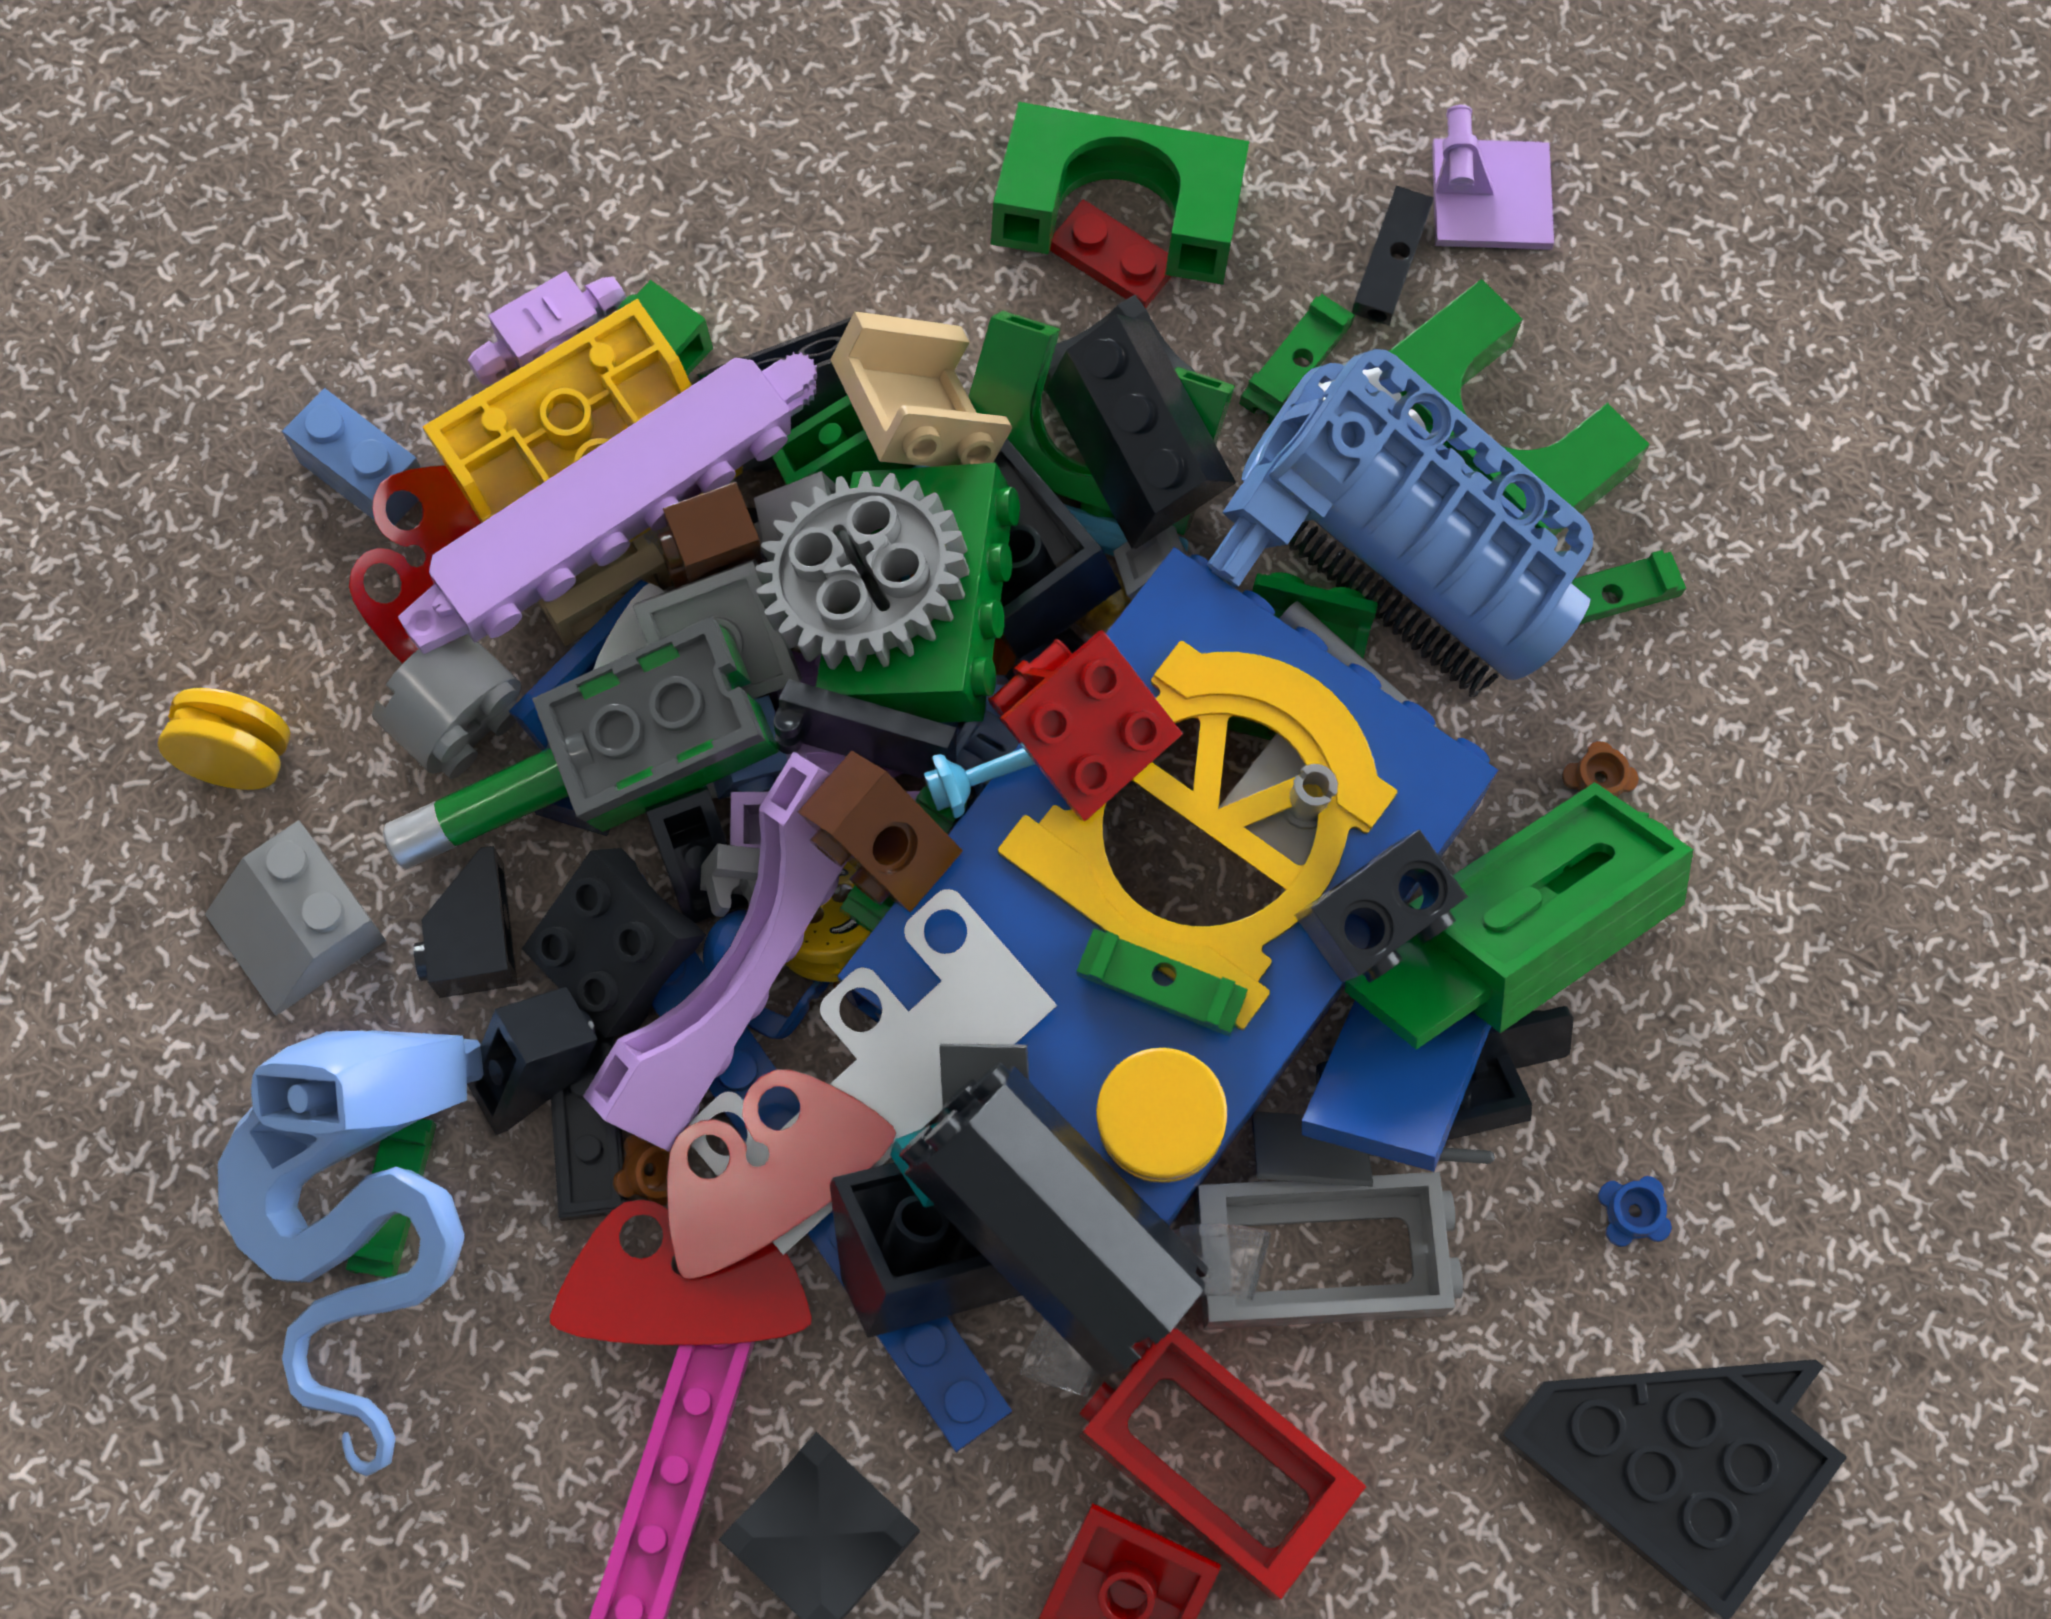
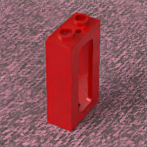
(1326, 1482)

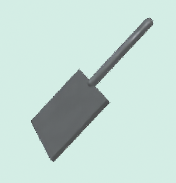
(1289, 1156)

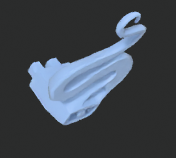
(307, 1114)

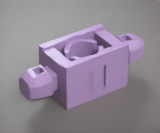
(542, 322)

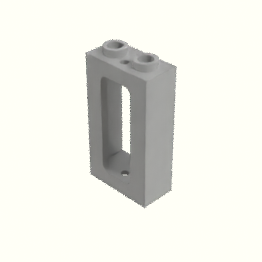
(1408, 1197)

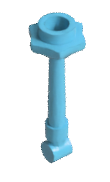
(952, 784)

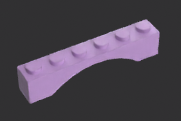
(664, 1069)

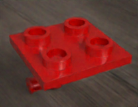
(1084, 720)

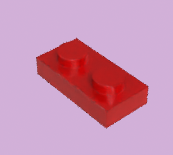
(1111, 253)

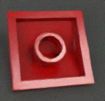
(1127, 1574)

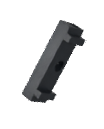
(1385, 274)

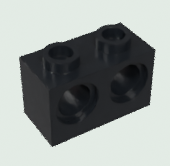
(1375, 897)

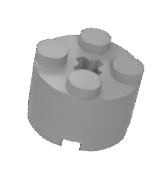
(448, 704)

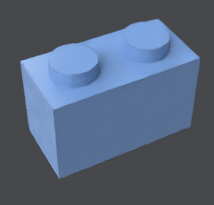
(349, 454)

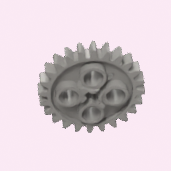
(915, 541)

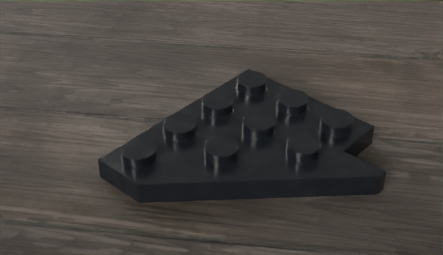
(1685, 1466)

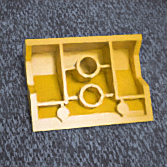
(557, 409)

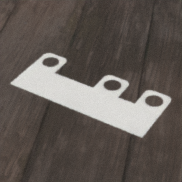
(897, 1069)

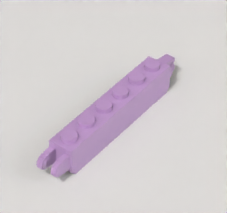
(608, 499)

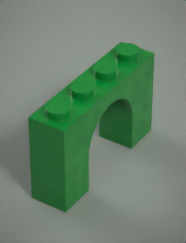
(1063, 149)
(1469, 338)
(1011, 385)
(955, 671)

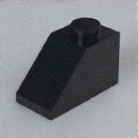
(469, 932)
(531, 1056)

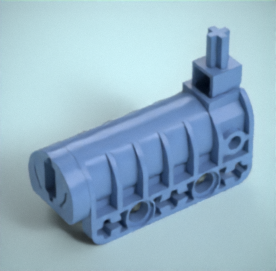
(1415, 510)

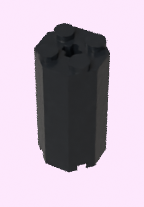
(1055, 1219)

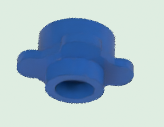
(1648, 1197)

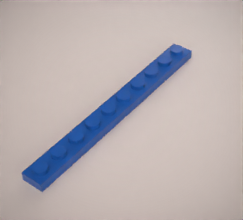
(927, 1354)

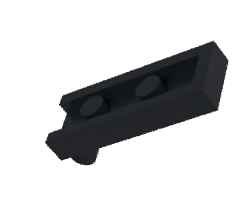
(870, 730)

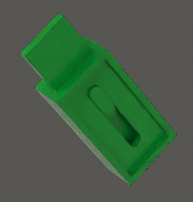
(1534, 918)

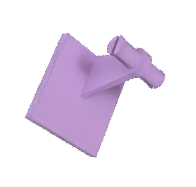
(1490, 189)

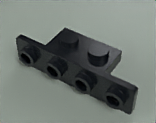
(1495, 1089)

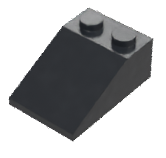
(1055, 563)

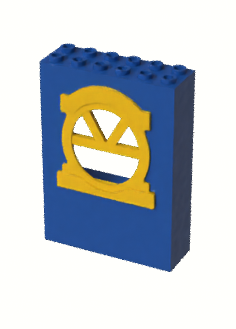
(1048, 883)

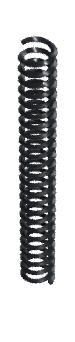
(1386, 623)

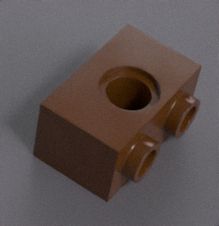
(708, 535)
(880, 832)

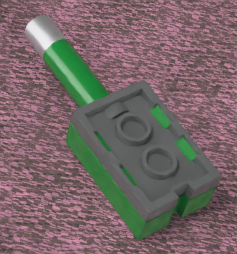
(616, 743)

